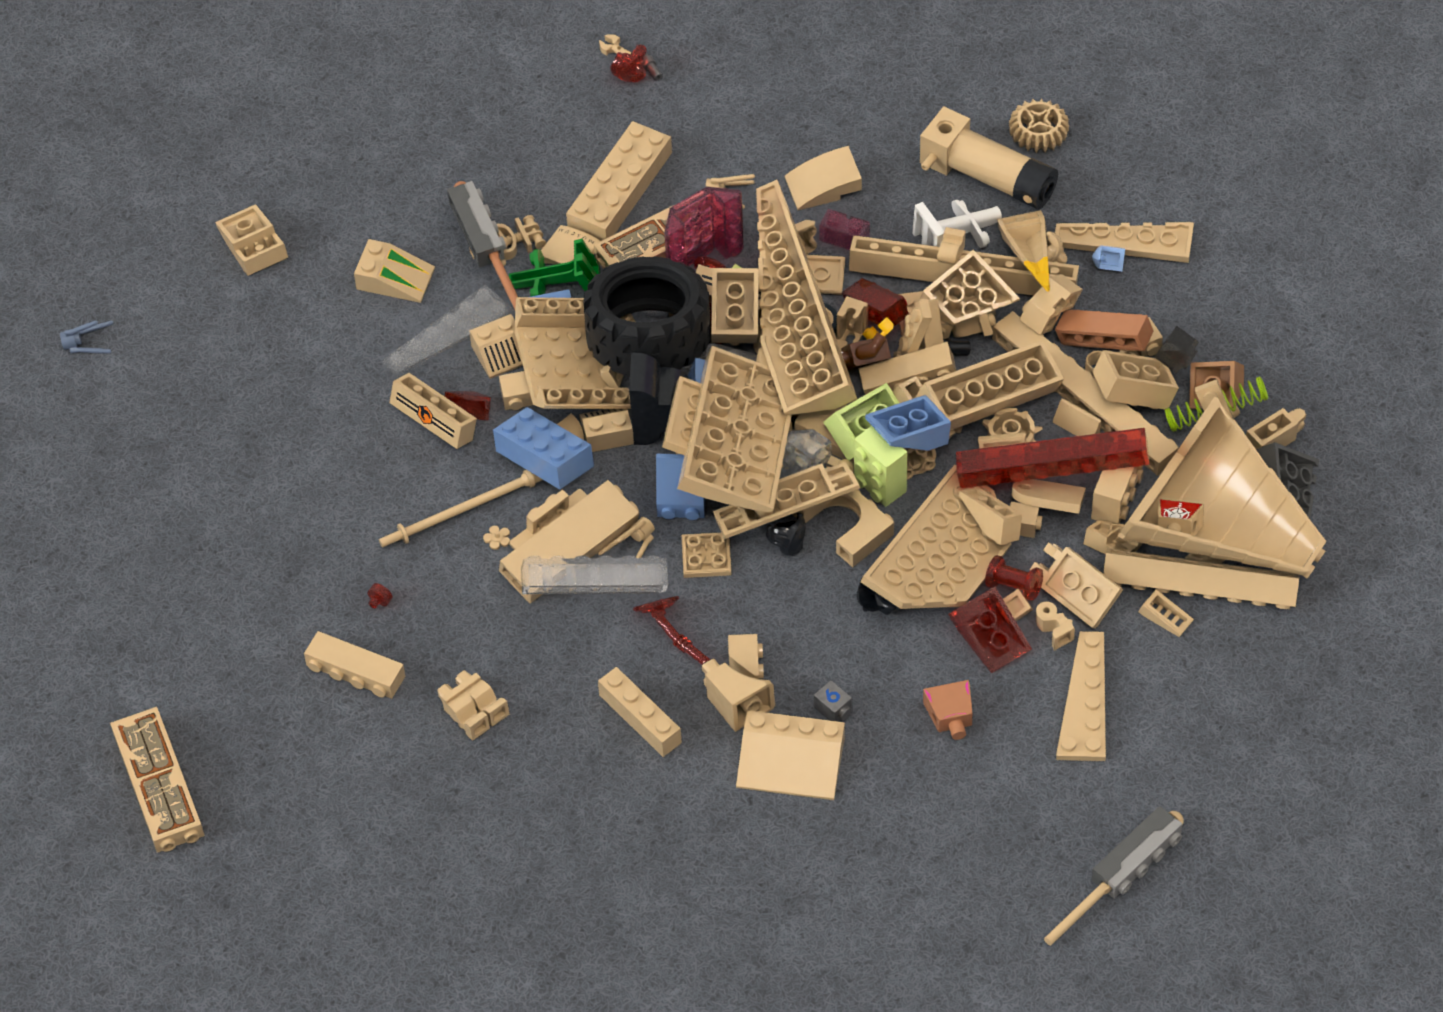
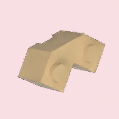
(1045, 307)

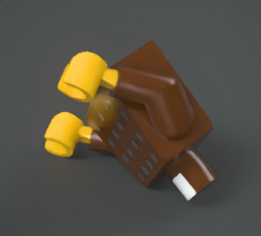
(868, 351)

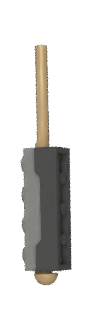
(1127, 862)

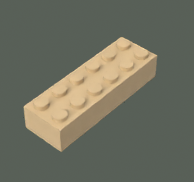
(620, 181)
(994, 384)

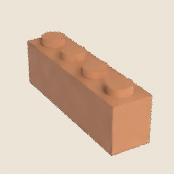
(1104, 330)

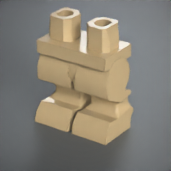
(466, 697)

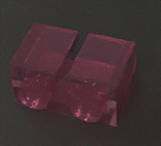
(839, 230)

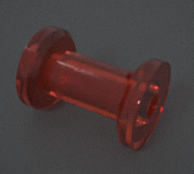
(1000, 573)

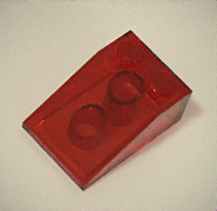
(990, 630)

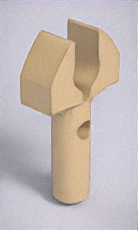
(613, 47)

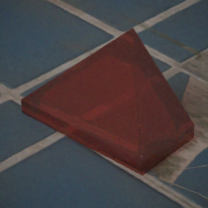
(472, 402)

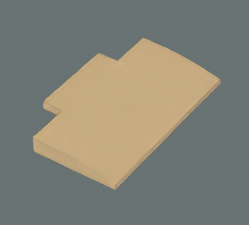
(729, 432)

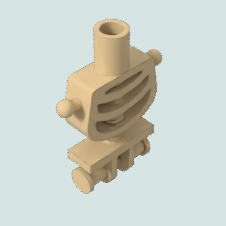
(527, 233)

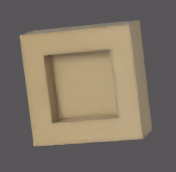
(1017, 604)

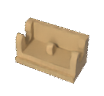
(852, 319)

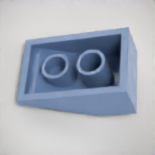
(912, 424)
(670, 500)

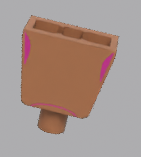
(950, 707)

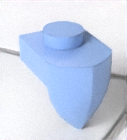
(1109, 258)

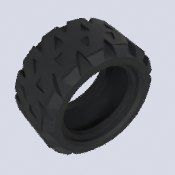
(647, 286)

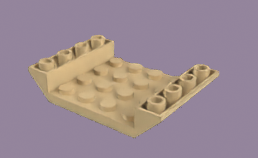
(557, 357)

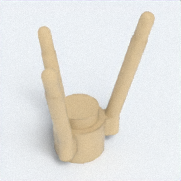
(730, 181)
(639, 531)

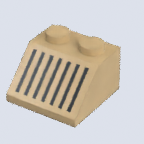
(496, 346)
(607, 428)

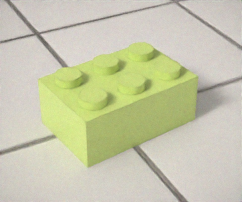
(850, 420)
(880, 467)

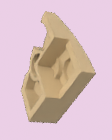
(1104, 535)

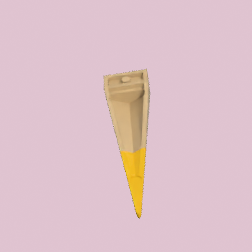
(1028, 240)

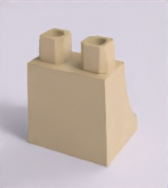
(736, 693)

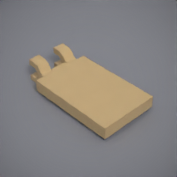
(1078, 585)

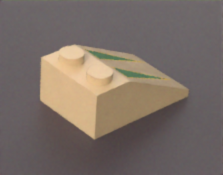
(392, 272)

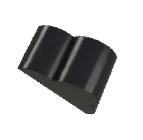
(650, 397)

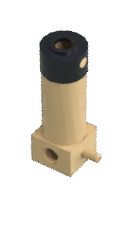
(952, 144)

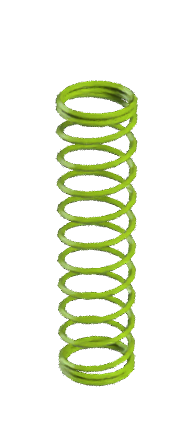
(1263, 395)

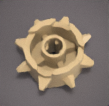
(1010, 421)

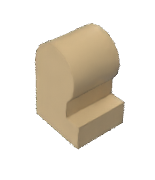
(951, 245)

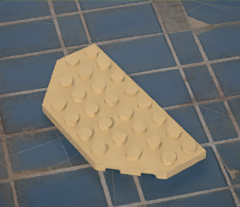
(937, 554)

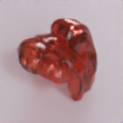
(629, 66)

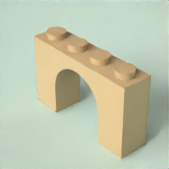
(869, 532)

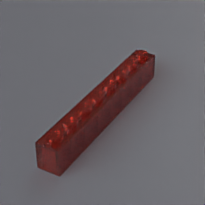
(1052, 458)

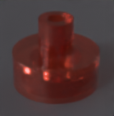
(379, 595)

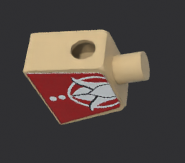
(1181, 516)

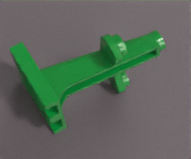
(580, 269)

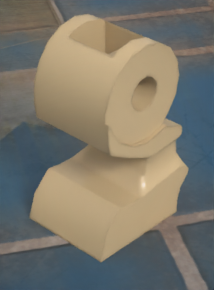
(1049, 620)

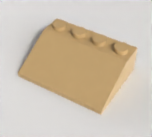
(790, 755)

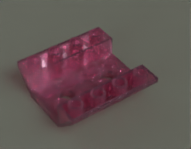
(705, 222)

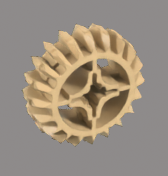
(1039, 130)

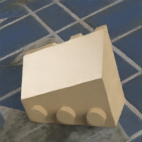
(969, 290)

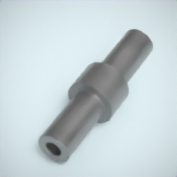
(650, 64)

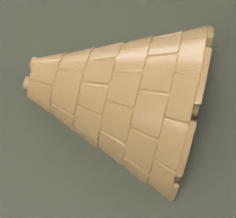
(1244, 501)

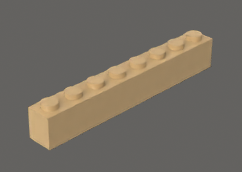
(1202, 577)

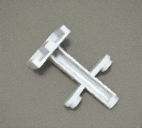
(933, 231)

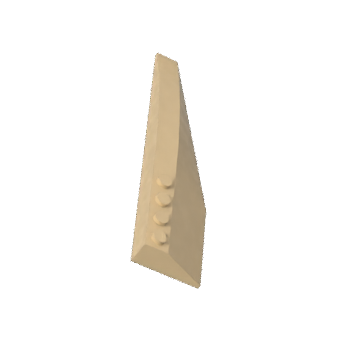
(793, 316)

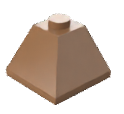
(1226, 372)

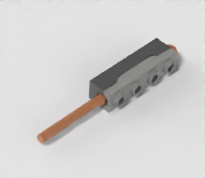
(480, 230)

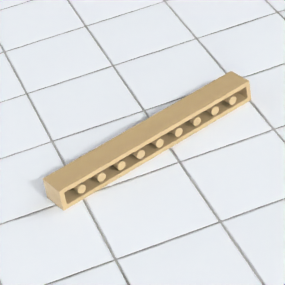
(922, 263)
(1083, 391)

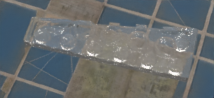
(448, 331)

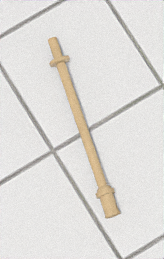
(527, 479)

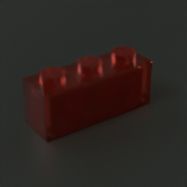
(880, 301)

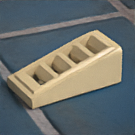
(1155, 615)

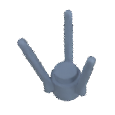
(72, 338)

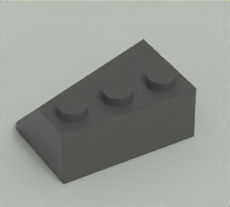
(1293, 470)

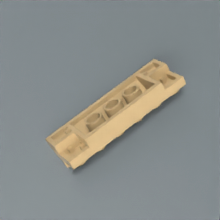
(793, 495)

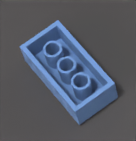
(543, 448)

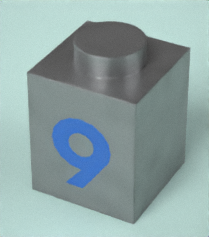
(833, 702)

